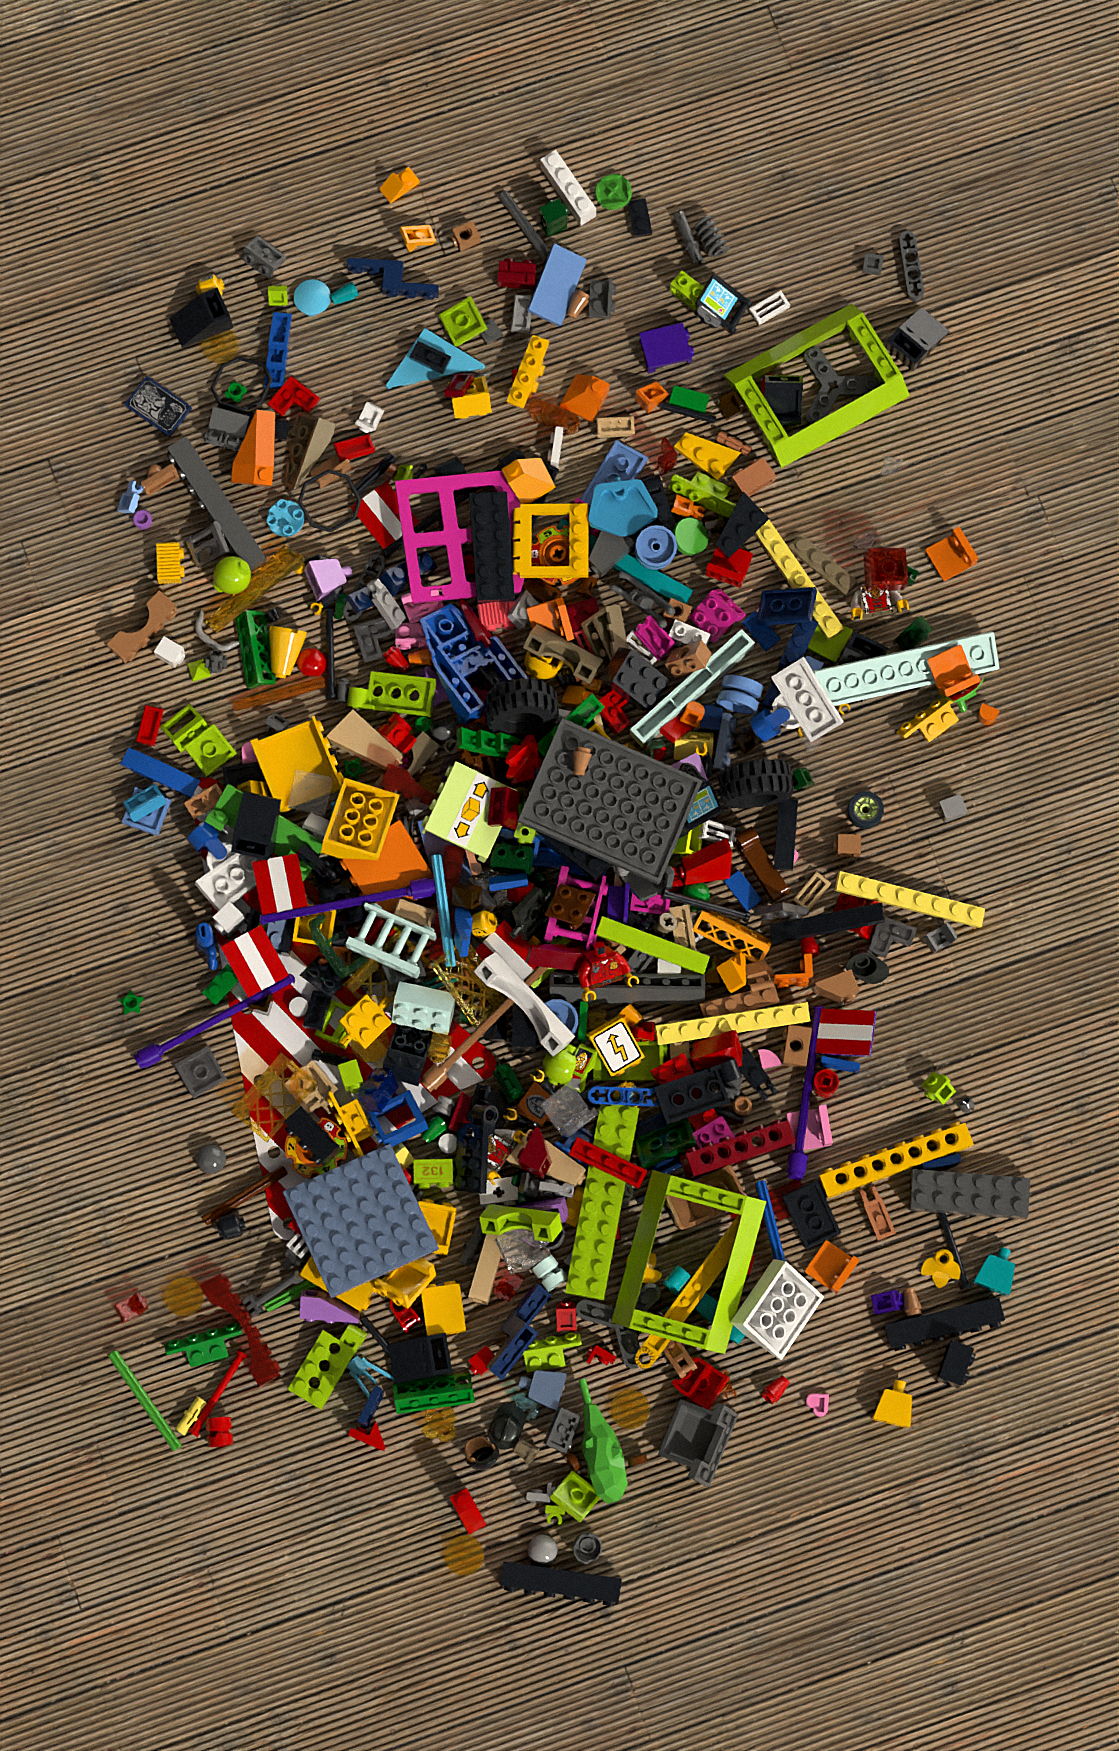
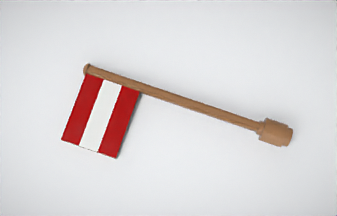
(514, 954)

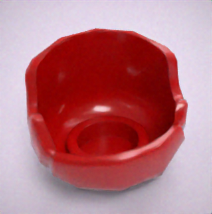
(311, 662)

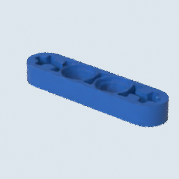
(624, 1096)

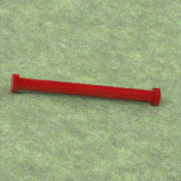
(217, 1393)

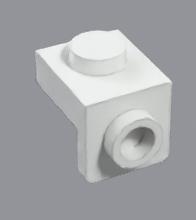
(369, 417)

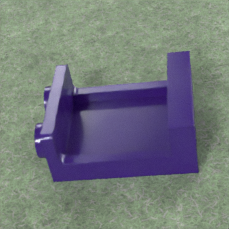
(665, 346)

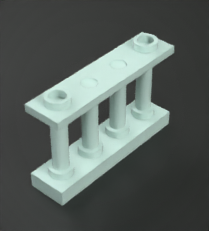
(392, 959)

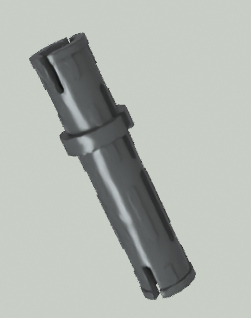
(688, 237)
(472, 1245)

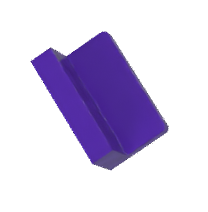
(618, 903)

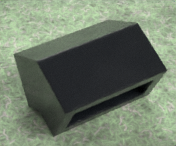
(497, 1031)

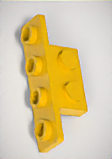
(528, 373)
(931, 721)
(354, 1121)

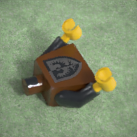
(529, 1112)

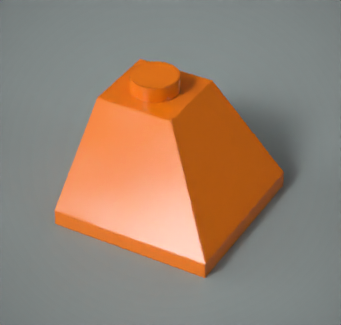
(585, 396)

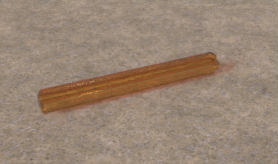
(279, 694)

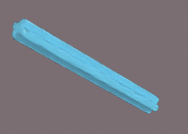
(443, 911)

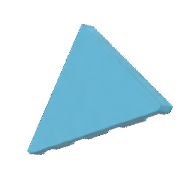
(412, 372)

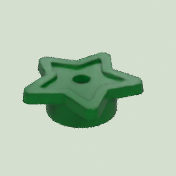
(353, 764)
(131, 998)

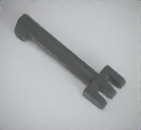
(257, 1302)

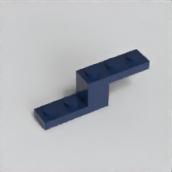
(393, 278)
(393, 579)
(794, 651)
(518, 1331)

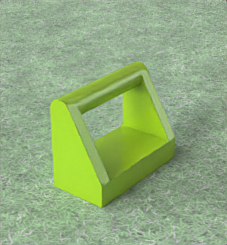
(186, 733)
(339, 1032)

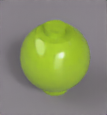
(231, 575)
(560, 1066)

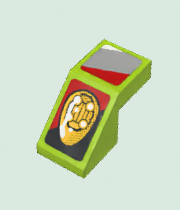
(585, 1062)

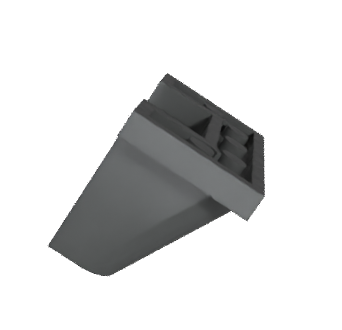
(698, 1439)

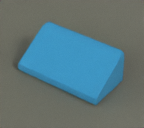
(144, 802)

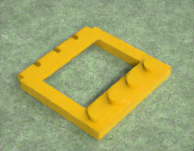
(578, 541)

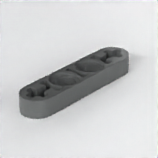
(911, 266)
(360, 584)

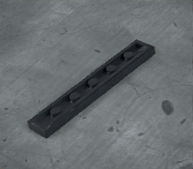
(827, 923)

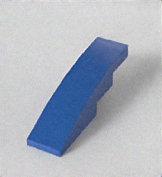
(278, 349)
(159, 772)
(462, 930)

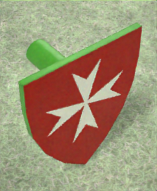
(963, 695)

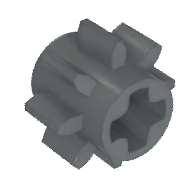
(215, 661)

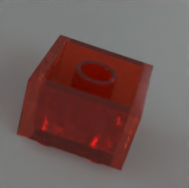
(885, 569)

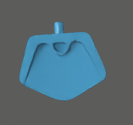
(621, 507)

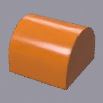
(693, 714)
(987, 714)

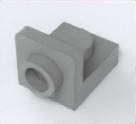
(537, 1495)

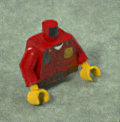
(602, 968)

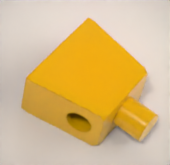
(894, 1406)

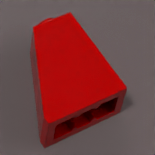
(707, 864)
(716, 1050)
(468, 1511)

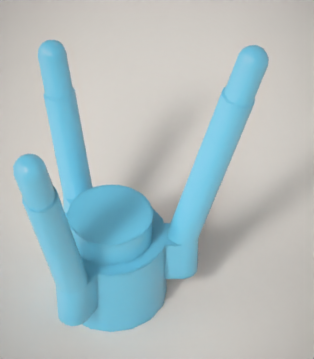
(358, 1367)

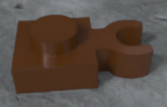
(342, 952)

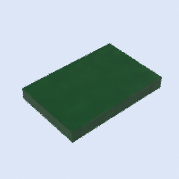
(665, 1142)

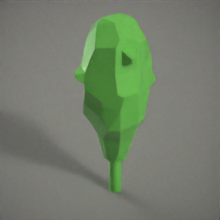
(601, 1452)

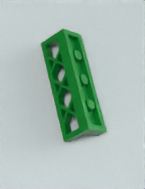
(251, 648)
(433, 1396)

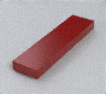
(608, 1162)

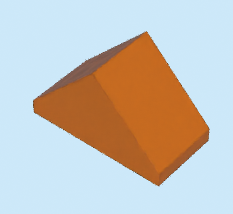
(650, 396)

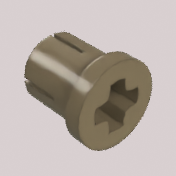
(665, 924)
(526, 1451)

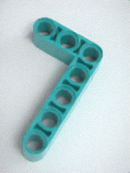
(707, 1306)

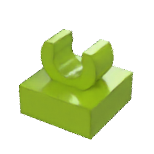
(277, 295)
(554, 1511)

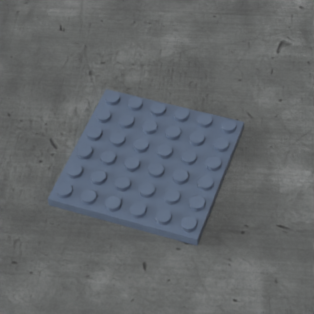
(360, 1220)

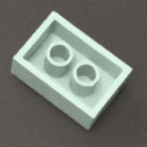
(423, 1008)

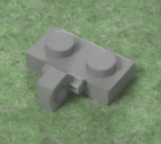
(518, 613)
(551, 1189)

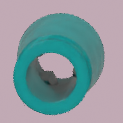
(345, 293)

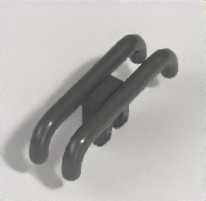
(643, 598)

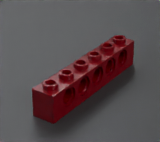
(694, 1166)

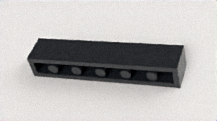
(944, 1323)
(560, 1582)

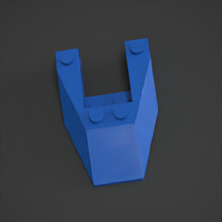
(458, 656)

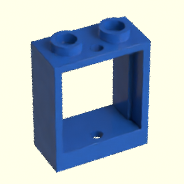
(404, 1132)

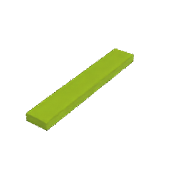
(652, 945)

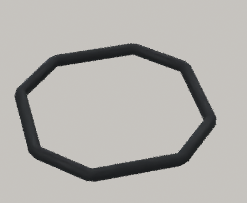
(233, 406)
(341, 524)

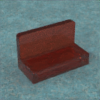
(668, 459)

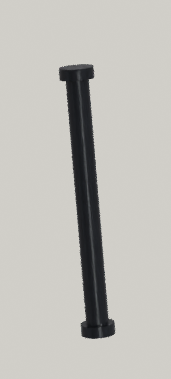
(330, 654)
(744, 916)
(953, 1249)

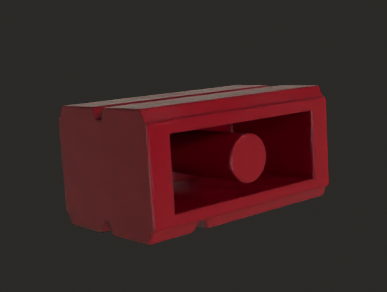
(517, 274)

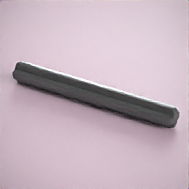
(524, 224)

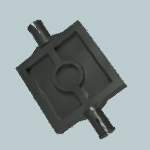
(531, 913)

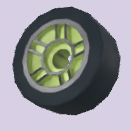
(874, 805)

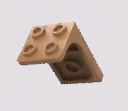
(691, 1214)

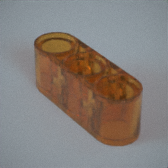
(549, 409)

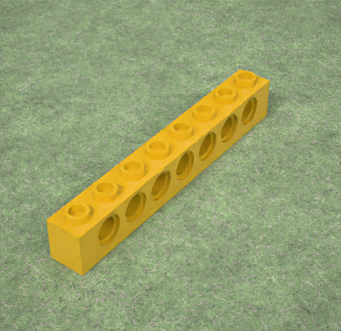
(958, 1131)

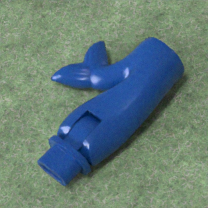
(206, 944)

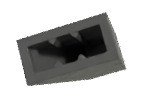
(608, 552)

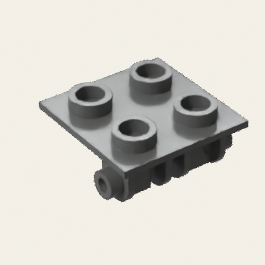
(226, 428)

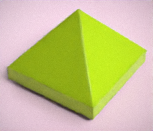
(404, 473)
(198, 670)

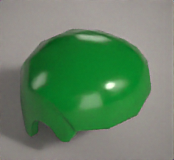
(698, 891)

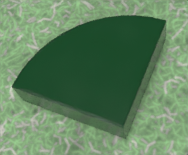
(340, 606)

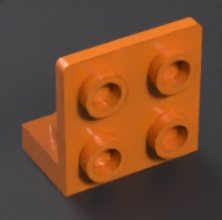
(952, 555)
(551, 616)
(952, 671)
(802, 979)
(831, 1266)

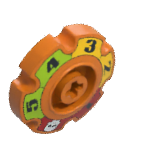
(545, 550)
(302, 1159)

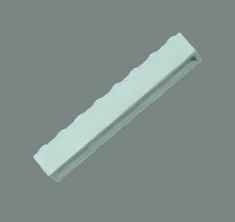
(692, 688)

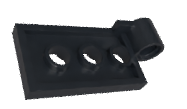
(656, 491)
(328, 894)
(708, 1100)
(483, 1124)

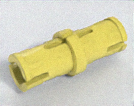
(190, 1415)

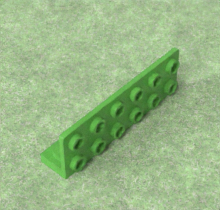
(288, 837)

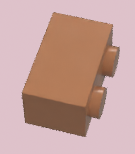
(754, 477)

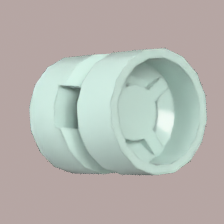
(550, 1273)

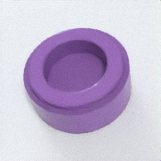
(142, 519)

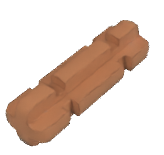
(734, 443)

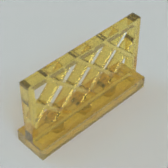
(469, 962)
(366, 971)
(262, 1085)

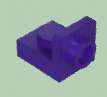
(887, 1302)

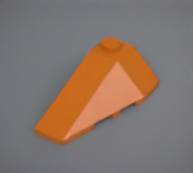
(256, 454)

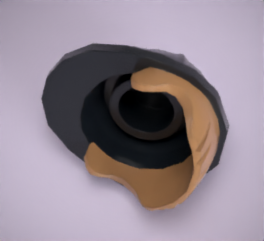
(481, 1453)

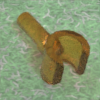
(729, 1386)

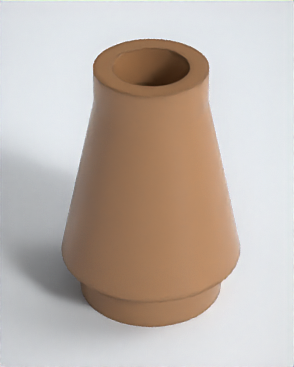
(577, 303)
(581, 758)
(912, 1306)

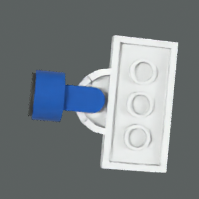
(799, 704)
(229, 873)

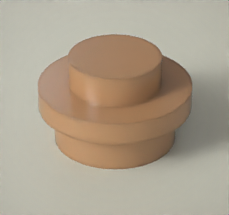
(742, 1105)

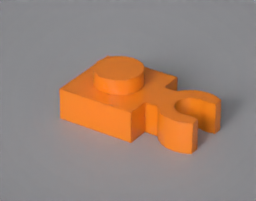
(685, 508)

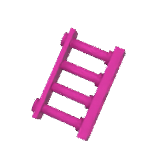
(554, 930)

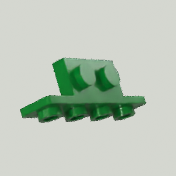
(205, 1346)

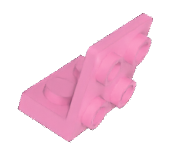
(817, 1130)

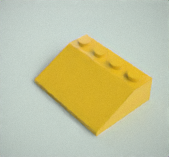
(359, 821)

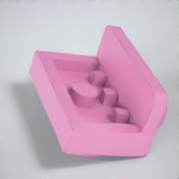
(419, 610)

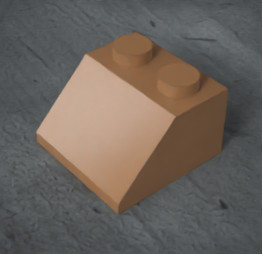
(838, 988)

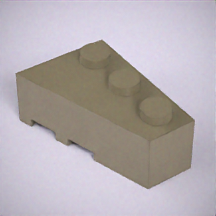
(605, 633)

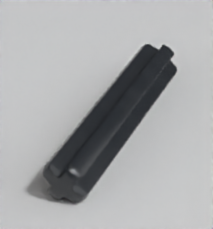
(374, 473)

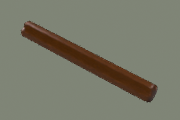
(244, 1195)

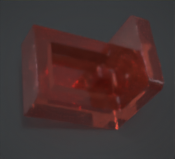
(508, 1286)
(131, 1307)

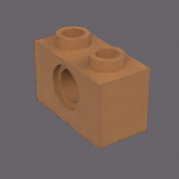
(688, 658)
(796, 1058)

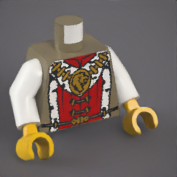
(876, 603)
(499, 1149)

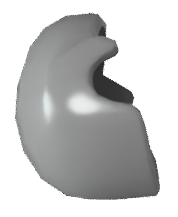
(542, 1550)

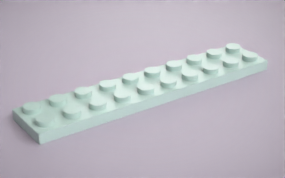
(901, 669)

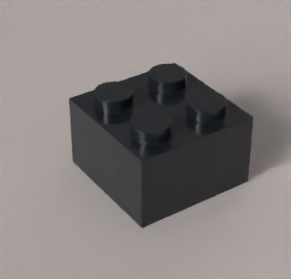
(955, 1364)

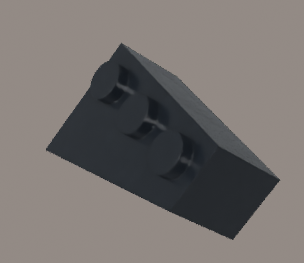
(741, 525)
(523, 1032)
(311, 1137)

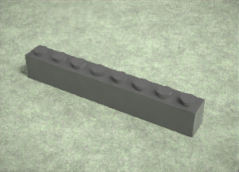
(215, 502)
(650, 990)

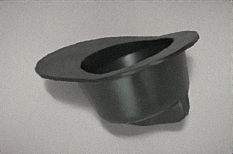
(867, 966)
(507, 1426)

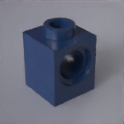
(712, 719)

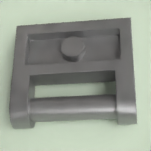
(209, 550)

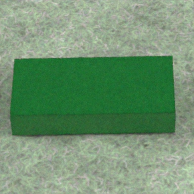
(689, 399)
(583, 1022)

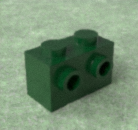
(553, 217)
(512, 858)

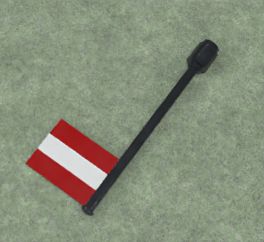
(381, 513)

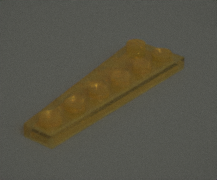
(269, 575)

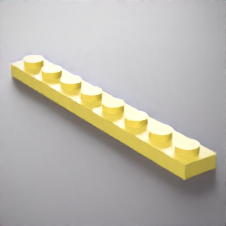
(797, 577)
(909, 899)
(737, 1021)

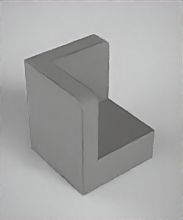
(953, 808)

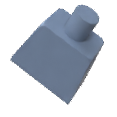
(544, 1388)

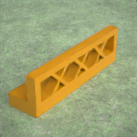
(735, 929)

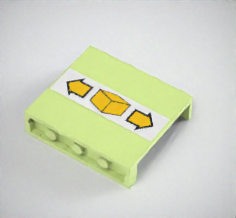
(463, 811)

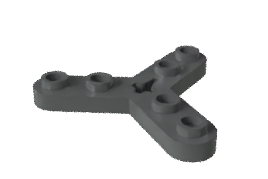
(826, 375)
(603, 1314)

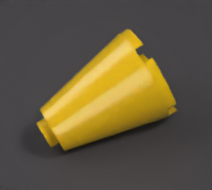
(284, 649)

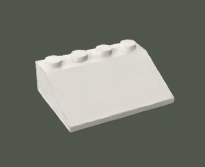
(777, 1308)

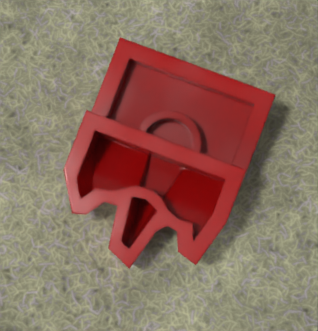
(523, 761)
(702, 1384)

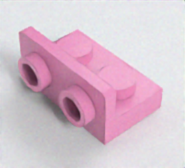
(409, 636)

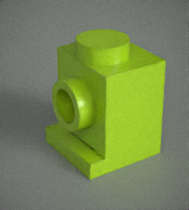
(524, 838)

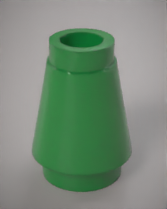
(436, 1127)

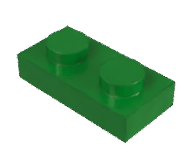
(221, 985)

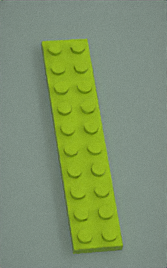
(601, 1205)

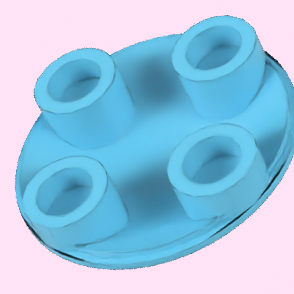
(312, 297)
(285, 518)

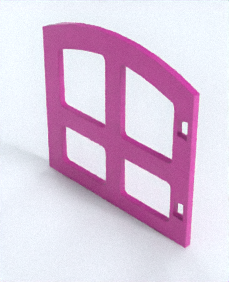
(452, 535)

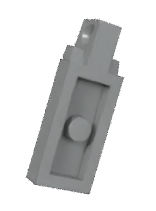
(386, 604)

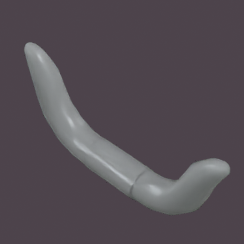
(208, 640)

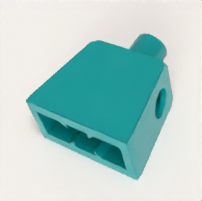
(996, 1273)

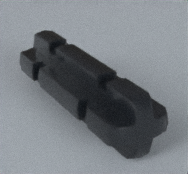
(328, 1058)

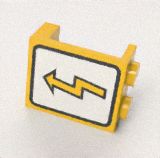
(616, 1046)

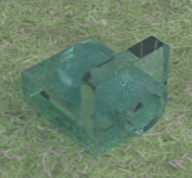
(524, 1403)

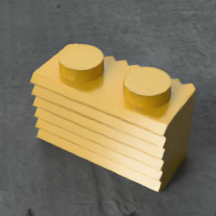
(169, 563)

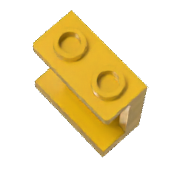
(440, 1221)
(406, 1282)
(443, 1309)

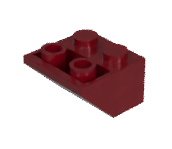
(535, 1155)

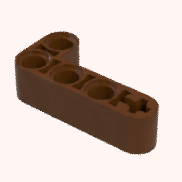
(760, 864)

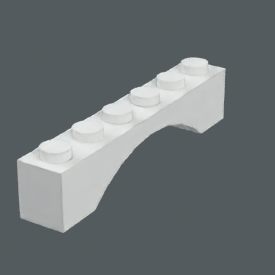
(500, 976)

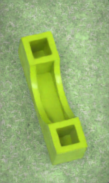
(500, 1219)

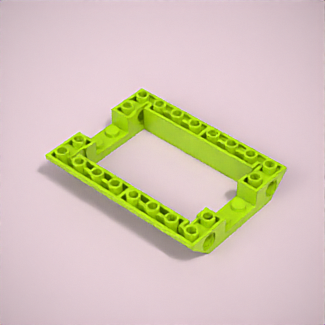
(791, 448)
(647, 1322)

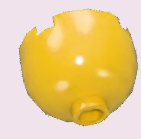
(543, 666)

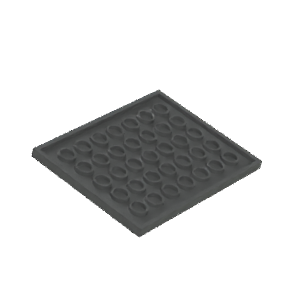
(619, 811)

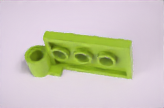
(365, 699)
(349, 1345)

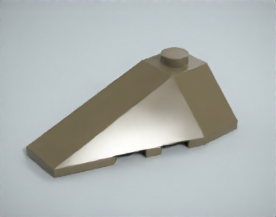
(309, 442)

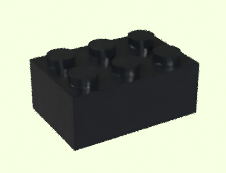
(634, 679)

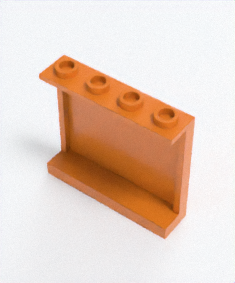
(393, 870)

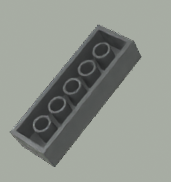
(969, 1194)

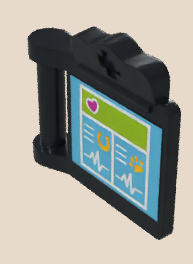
(717, 303)
(704, 807)

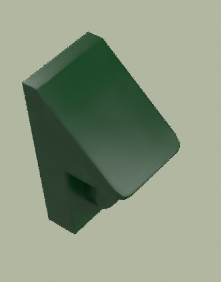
(914, 634)

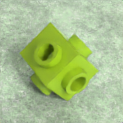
(938, 1088)

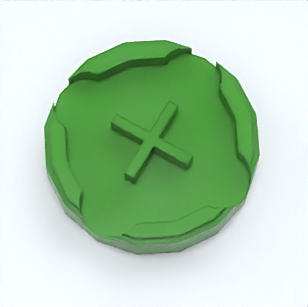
(613, 192)
(690, 536)

